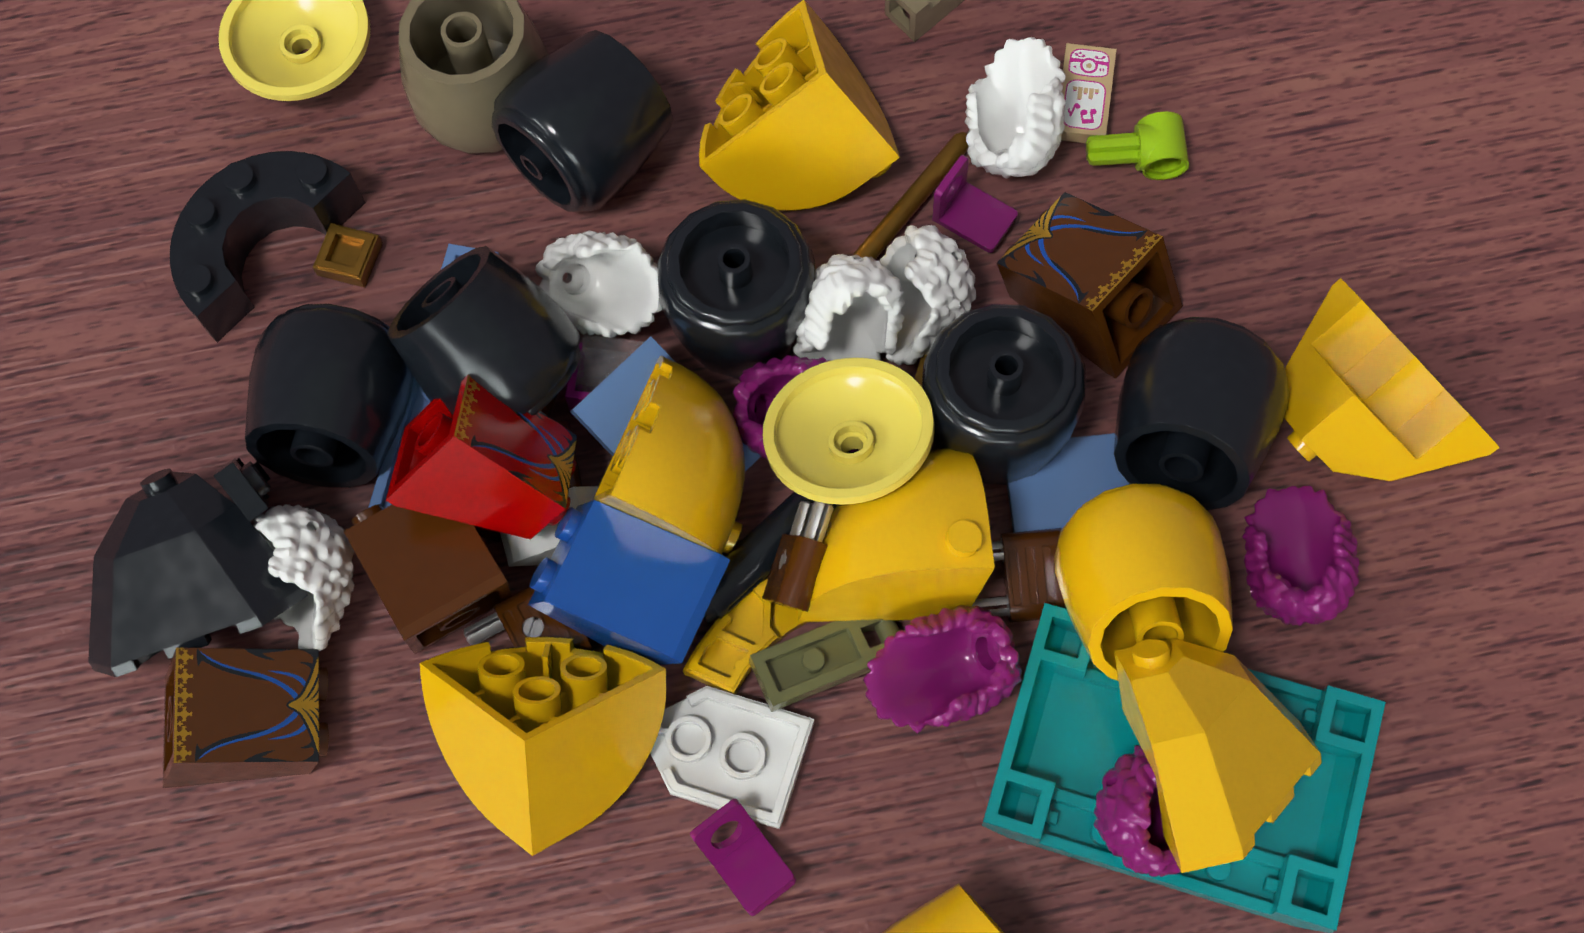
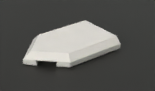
(731, 749)

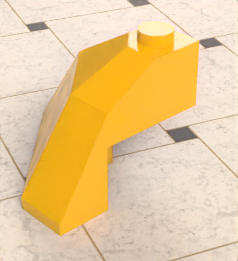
(1369, 401)
(1216, 745)

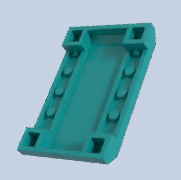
(1074, 730)

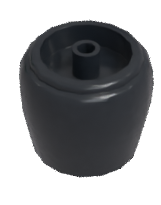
(582, 121)
(735, 284)
(490, 325)
(1005, 389)
(325, 396)
(1200, 409)

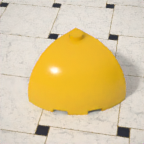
(797, 121)
(679, 461)
(908, 549)
(543, 730)

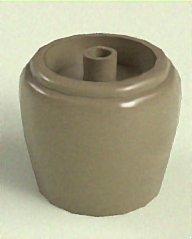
(459, 61)

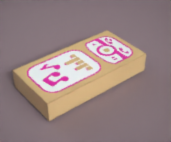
(1087, 90)

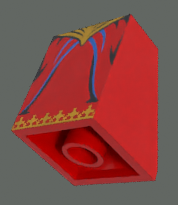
(485, 465)

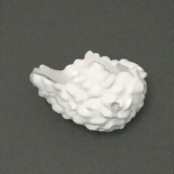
(1016, 110)
(607, 285)
(935, 288)
(851, 311)
(316, 558)

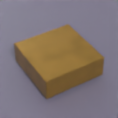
(347, 255)

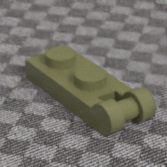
(817, 660)

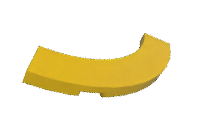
(725, 650)

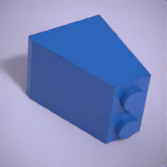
(627, 582)

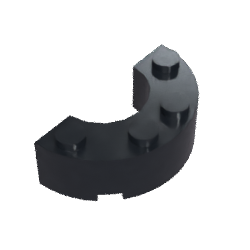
(237, 212)

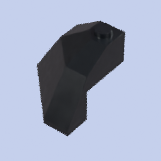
(177, 570)

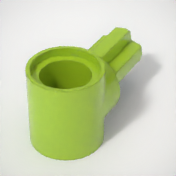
(1154, 146)

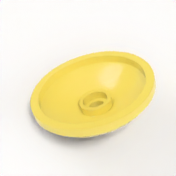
(264, 41)
(843, 409)

